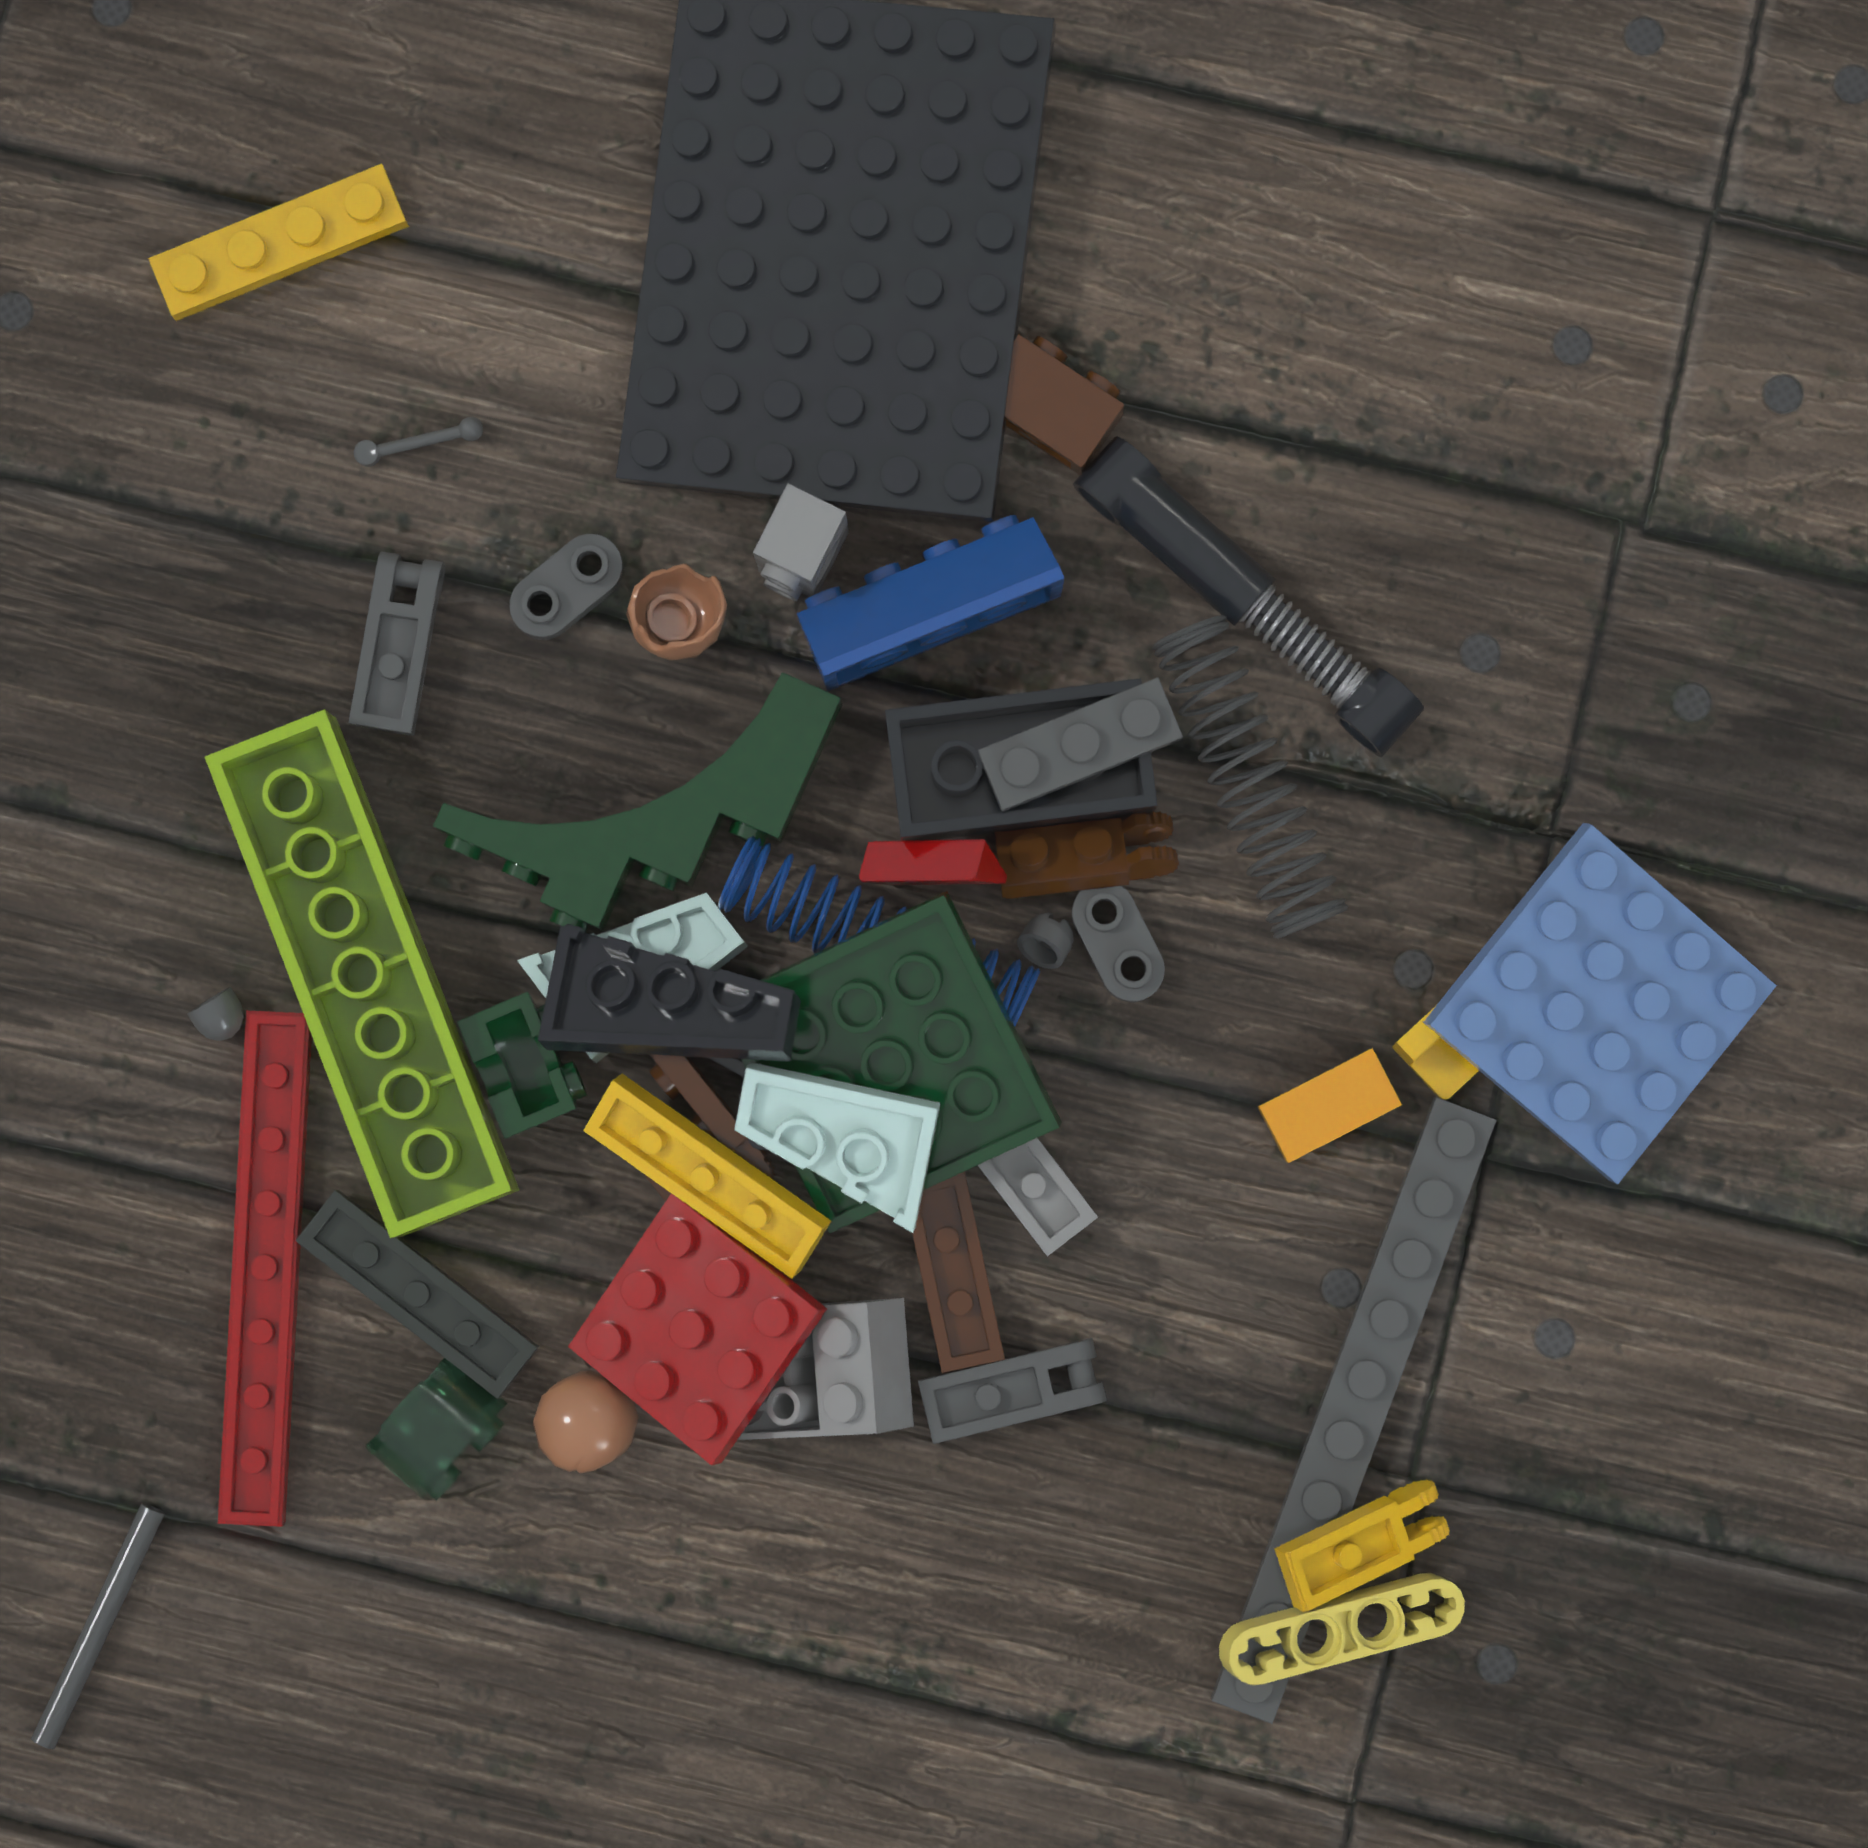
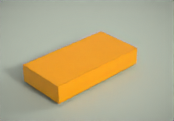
(1329, 1105)

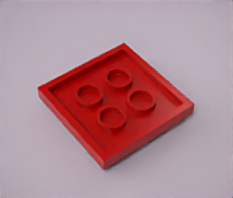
(697, 1329)

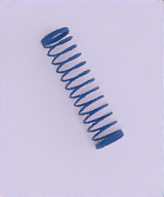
(750, 866)

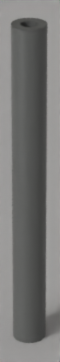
(97, 1626)

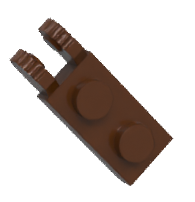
(1084, 855)
(714, 1116)

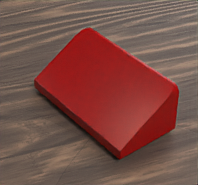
(931, 863)

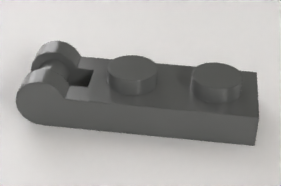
(396, 645)
(1009, 1391)

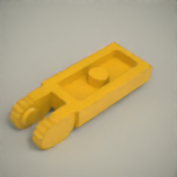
(1359, 1546)

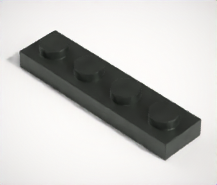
(417, 1294)

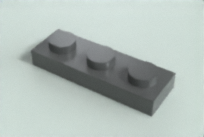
(1080, 744)

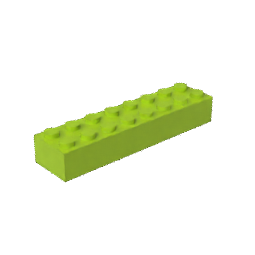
(361, 974)

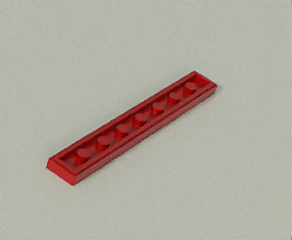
(265, 1269)

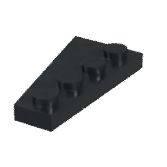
(639, 1002)

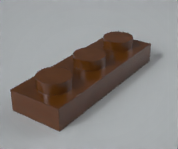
(955, 1277)

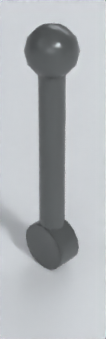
(369, 453)

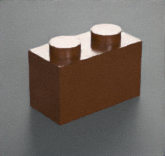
(1058, 406)

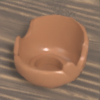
(677, 612)
(584, 1422)

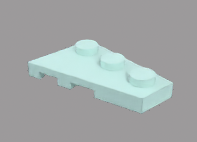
(685, 929)
(848, 1133)

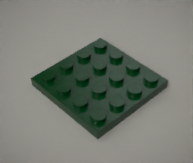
(922, 1020)

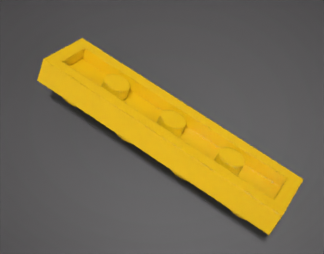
(278, 242)
(707, 1175)

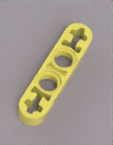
(1343, 1636)

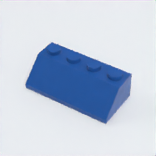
(930, 602)

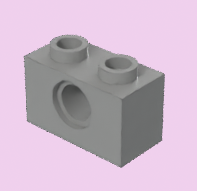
(800, 544)

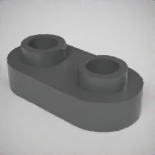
(570, 590)
(1114, 942)

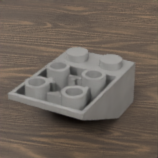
(844, 1377)

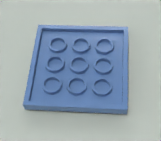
(1600, 1003)

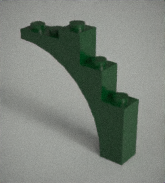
(589, 861)

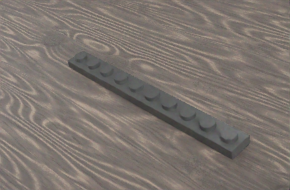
(1367, 1367)

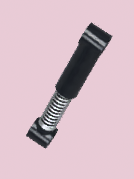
(1133, 494)

